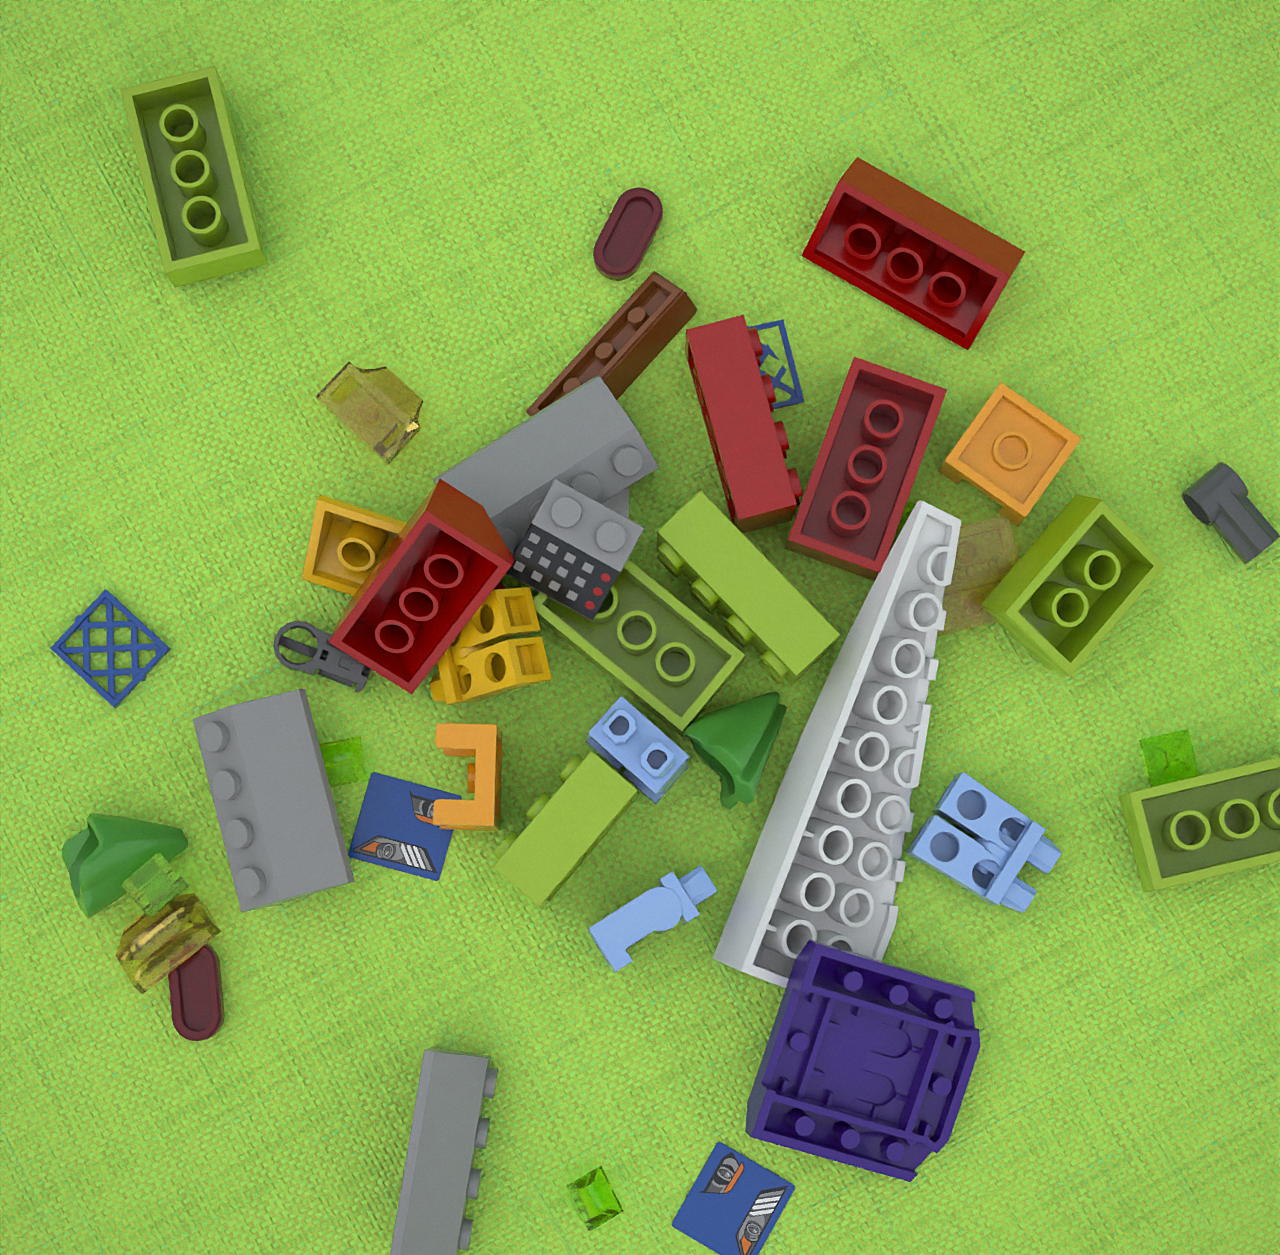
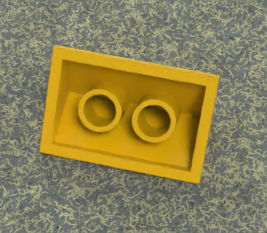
(346, 544)

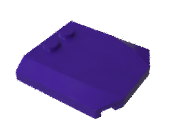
(864, 1062)

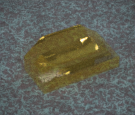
(374, 408)
(160, 944)

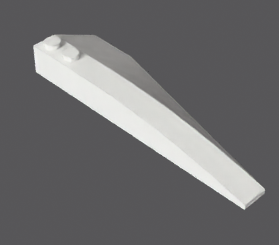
(843, 808)

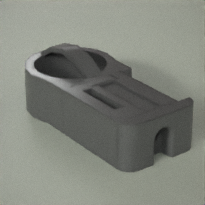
(326, 658)

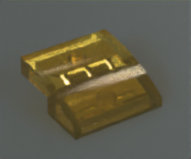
(982, 560)

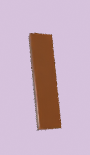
(626, 341)

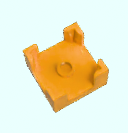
(1010, 452)
(483, 777)

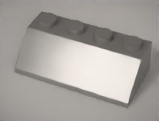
(577, 440)
(273, 800)
(442, 1153)

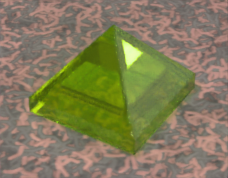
(1169, 758)
(593, 1198)

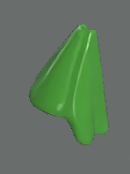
(738, 744)
(110, 853)

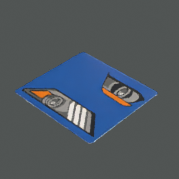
(398, 827)
(733, 1204)

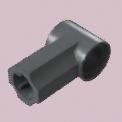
(1222, 502)

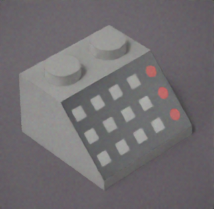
(574, 549)

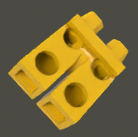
(483, 659)

